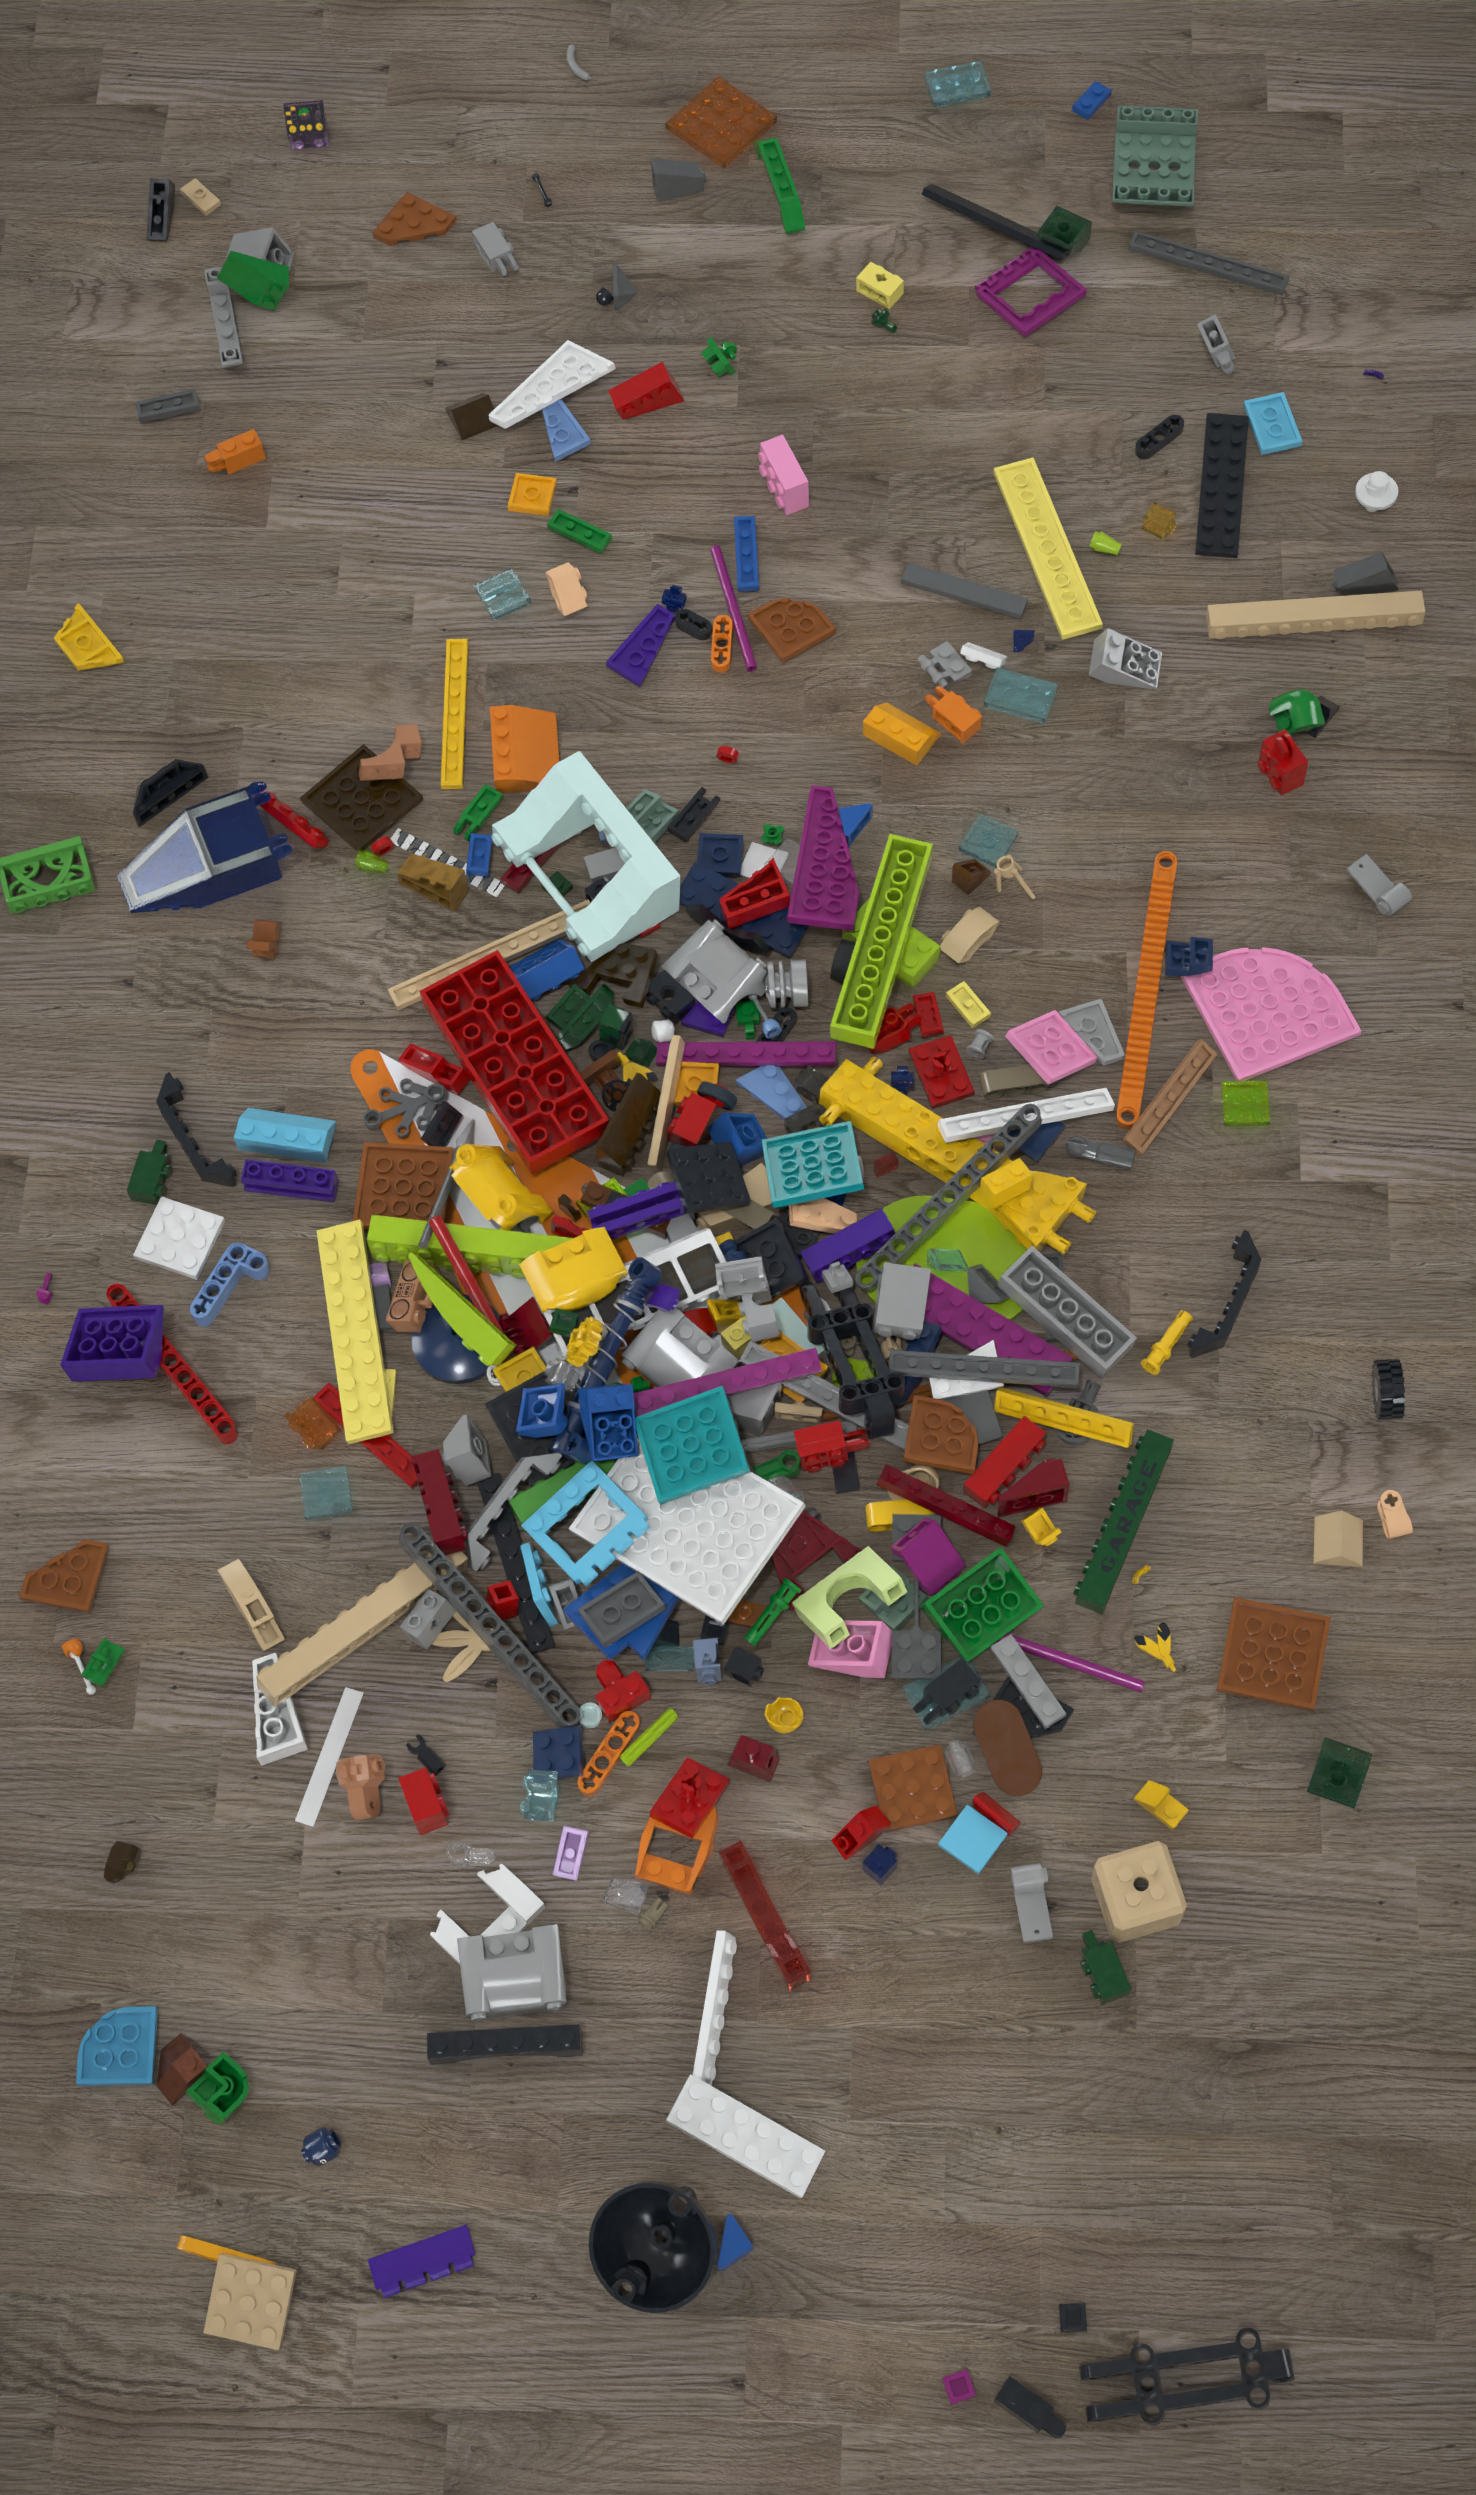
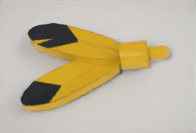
(630, 1070)
(1160, 1650)

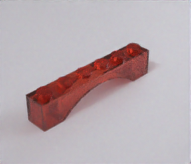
(764, 1916)

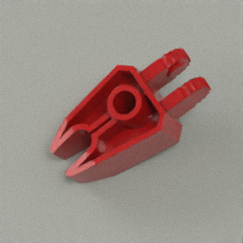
(896, 1029)

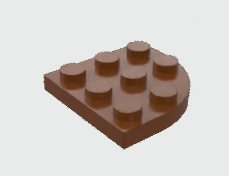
(791, 626)
(940, 1436)

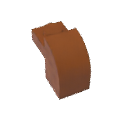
(265, 938)

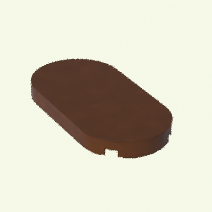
(1007, 1748)

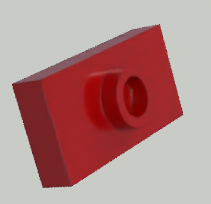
(931, 1021)

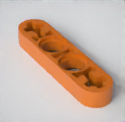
(605, 1751)

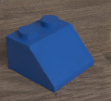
(743, 1133)

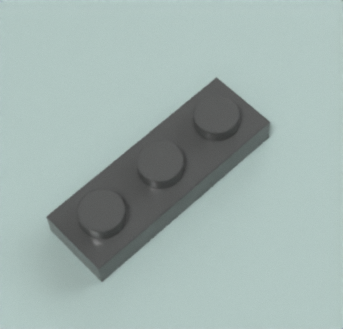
(167, 405)

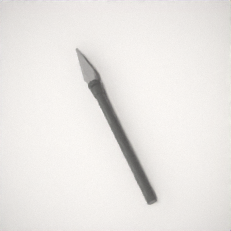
(464, 1138)

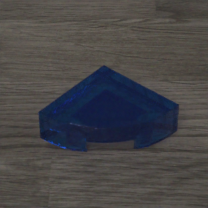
(1022, 639)

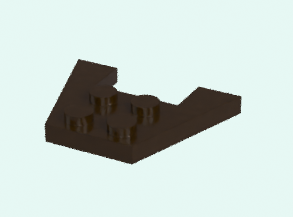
(624, 965)

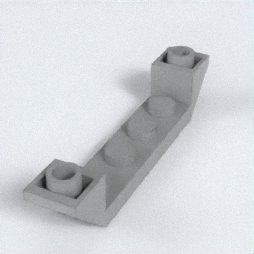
(224, 319)
(475, 1551)

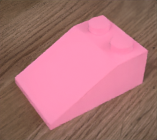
(860, 1654)

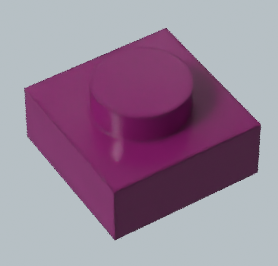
(958, 2387)

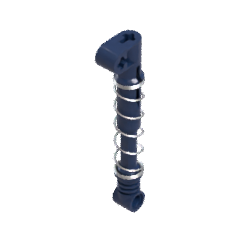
(642, 1276)

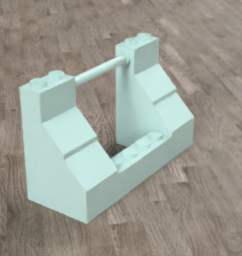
(565, 804)

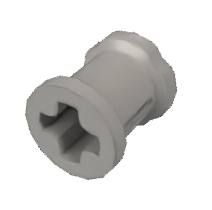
(979, 1044)

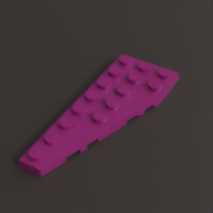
(824, 877)

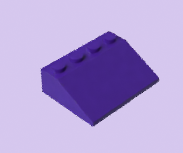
(115, 1343)

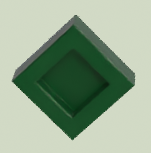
(560, 883)
(563, 1322)

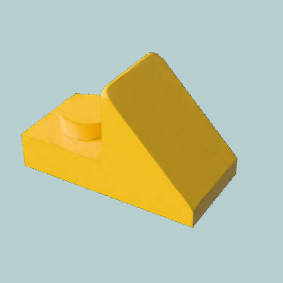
(1161, 1804)

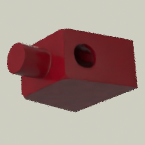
(754, 1757)

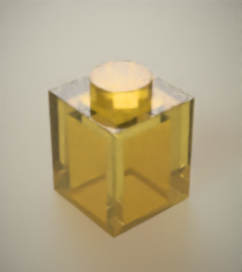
(1159, 521)

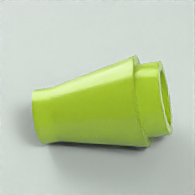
(1103, 543)

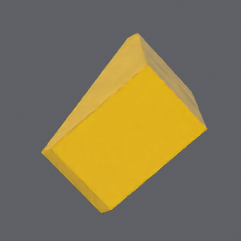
(724, 1312)

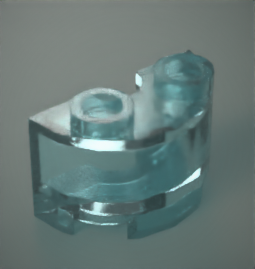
(541, 1795)

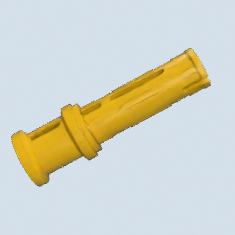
(1162, 1350)

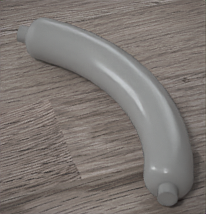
(573, 65)

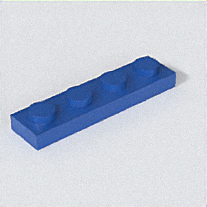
(746, 553)

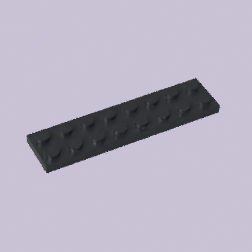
(1222, 485)

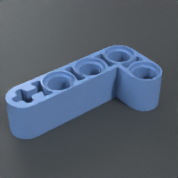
(225, 1286)

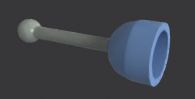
(770, 1027)

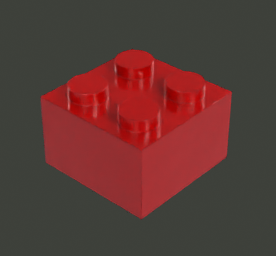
(422, 1799)

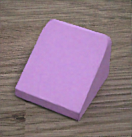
(379, 1274)

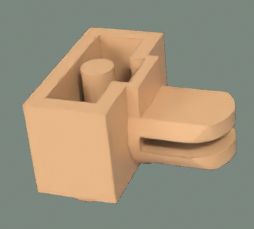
(566, 588)

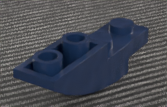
(926, 1343)

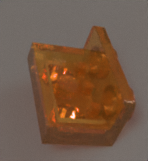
(313, 1424)

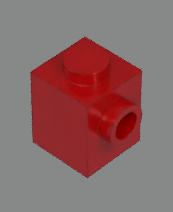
(502, 1599)

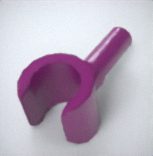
(45, 1296)

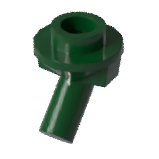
(880, 317)

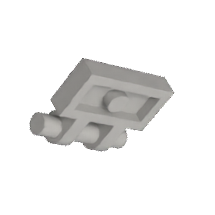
(949, 662)

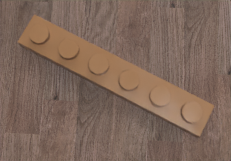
(1169, 1097)

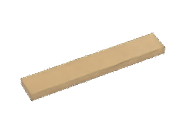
(666, 1103)

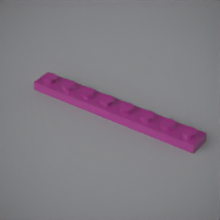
(754, 1053)
(733, 1380)

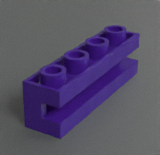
(289, 1180)
(638, 1211)
(849, 1244)

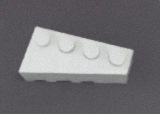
(276, 1727)

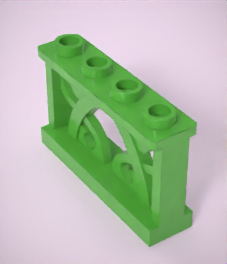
(60, 889)

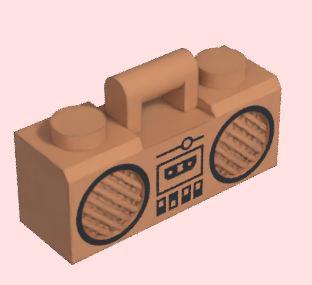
(409, 1301)

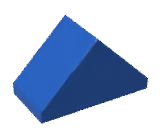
(854, 820)
(734, 2244)

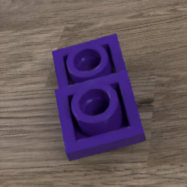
(662, 1297)

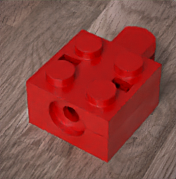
(1282, 762)
(827, 1445)

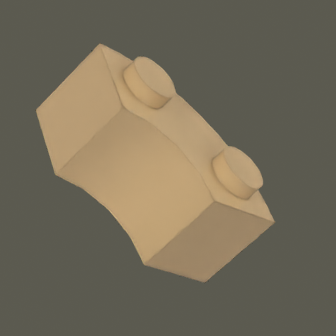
(968, 934)

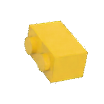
(1005, 1183)

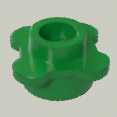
(769, 839)

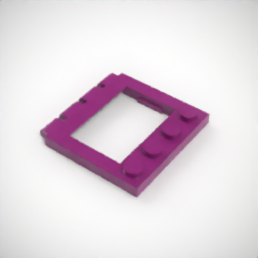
(1041, 313)

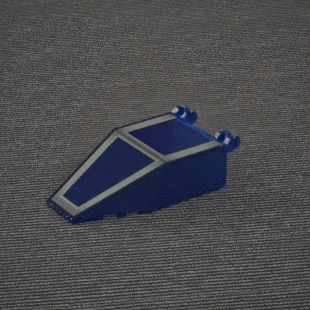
(206, 855)

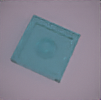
(988, 840)
(325, 1492)

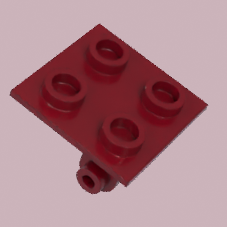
(526, 1327)

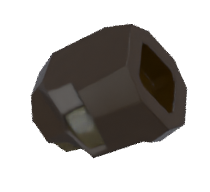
(121, 1861)

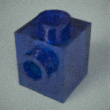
(880, 1864)

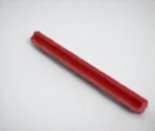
(462, 1269)

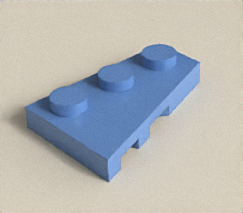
(563, 431)
(773, 1089)

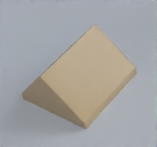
(1338, 1539)

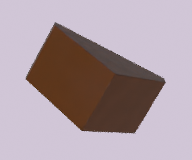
(969, 875)

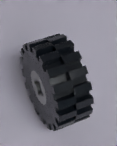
(1388, 1389)

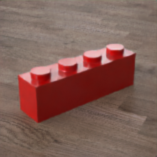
(1005, 1462)

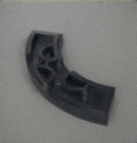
(745, 940)

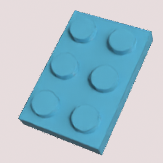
(1272, 423)

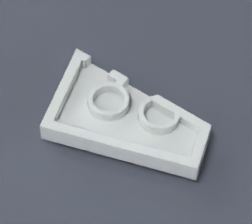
(951, 1388)

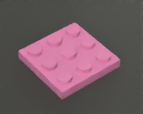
(1051, 1047)

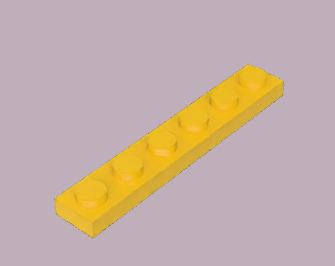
(1064, 1417)

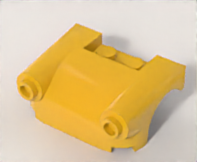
(494, 1188)

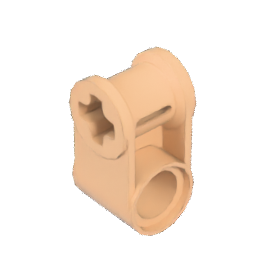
(1394, 1519)

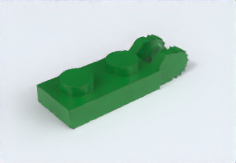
(478, 811)

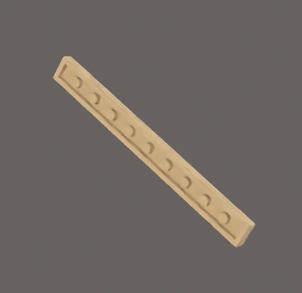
(508, 946)

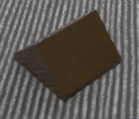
(471, 415)

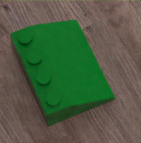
(982, 1605)

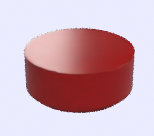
(727, 754)
(382, 846)

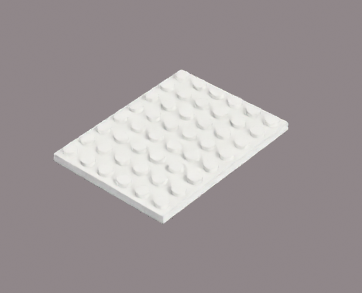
(698, 1545)

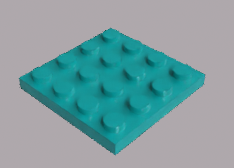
(812, 1164)
(691, 1445)

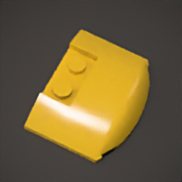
(574, 1271)

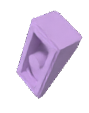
(570, 1852)

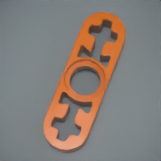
(717, 636)

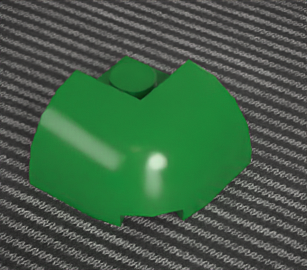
(1296, 711)
(220, 2089)

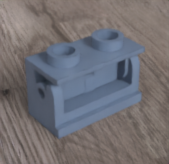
(706, 1663)

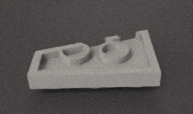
(1096, 1030)

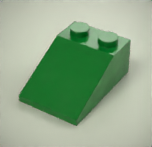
(255, 279)

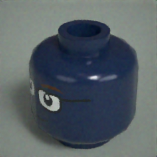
(321, 2146)

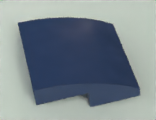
(1189, 958)
(1040, 1140)

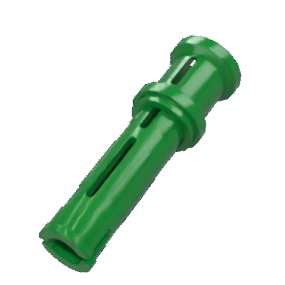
(782, 1604)

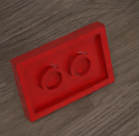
(941, 1072)
(689, 1797)

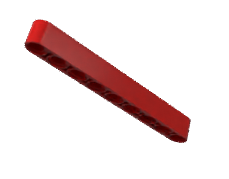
(181, 1370)

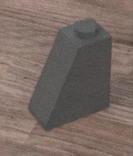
(676, 178)
(1366, 576)

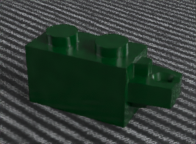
(150, 1174)
(1104, 1970)

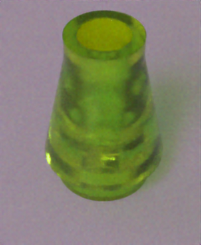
(370, 862)

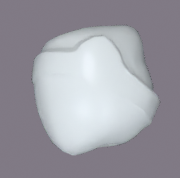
(662, 1030)

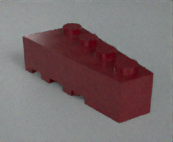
(440, 1502)

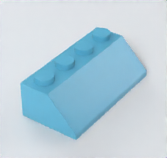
(284, 1135)

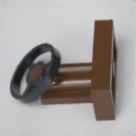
(605, 1078)

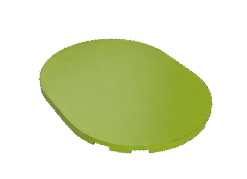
(968, 1229)

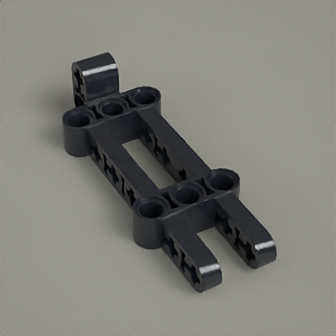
(872, 1395)
(1275, 2368)

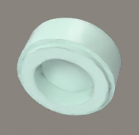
(590, 1715)

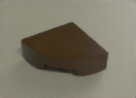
(564, 1204)

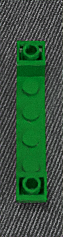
(782, 183)

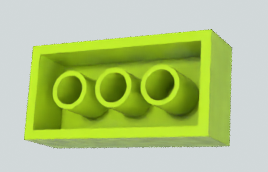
(918, 956)

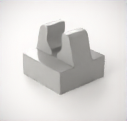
(837, 1277)

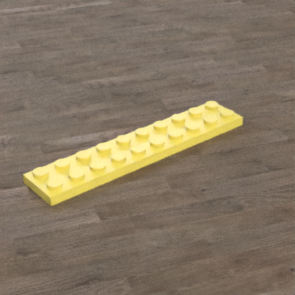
(1048, 548)
(354, 1332)

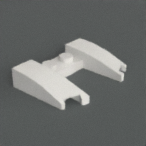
(521, 1911)

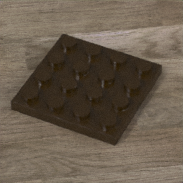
(359, 808)

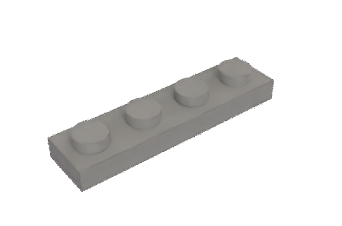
(1028, 1681)

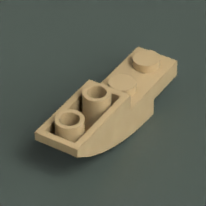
(251, 1605)

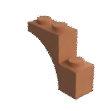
(391, 762)

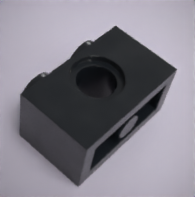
(666, 986)

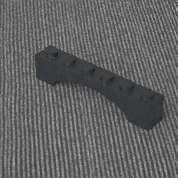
(524, 2041)

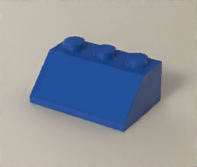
(547, 968)

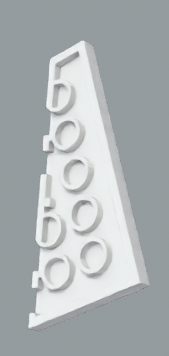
(557, 377)

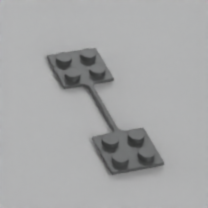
(914, 1652)

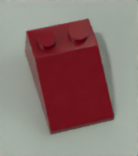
(1040, 1487)

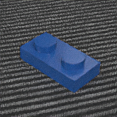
(1091, 100)
(479, 855)

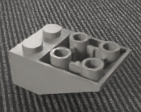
(1124, 661)

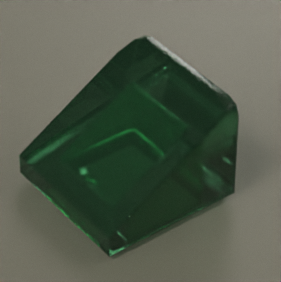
(641, 1051)

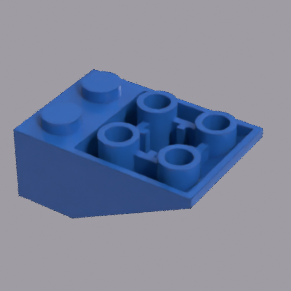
(609, 1421)

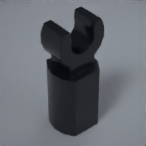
(427, 1756)

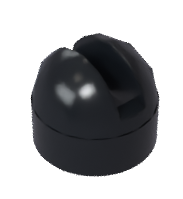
(604, 297)

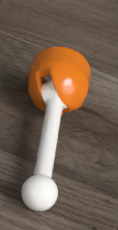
(73, 1649)

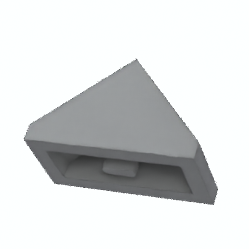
(563, 1595)

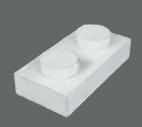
(975, 653)

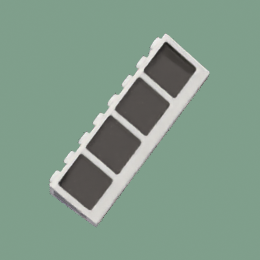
(683, 1265)

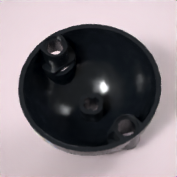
(629, 2239)

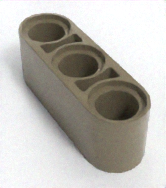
(1011, 1082)

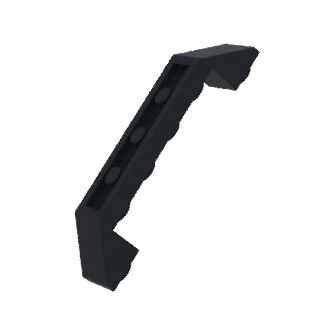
(214, 1173)
(1208, 1341)

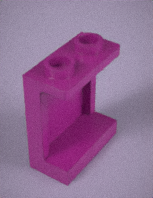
(929, 1556)

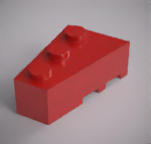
(646, 392)
(755, 897)

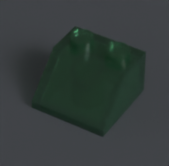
(1066, 230)
(1339, 1772)

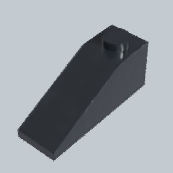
(160, 209)

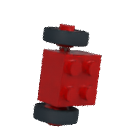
(696, 1111)

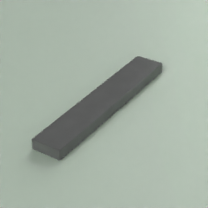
(964, 591)

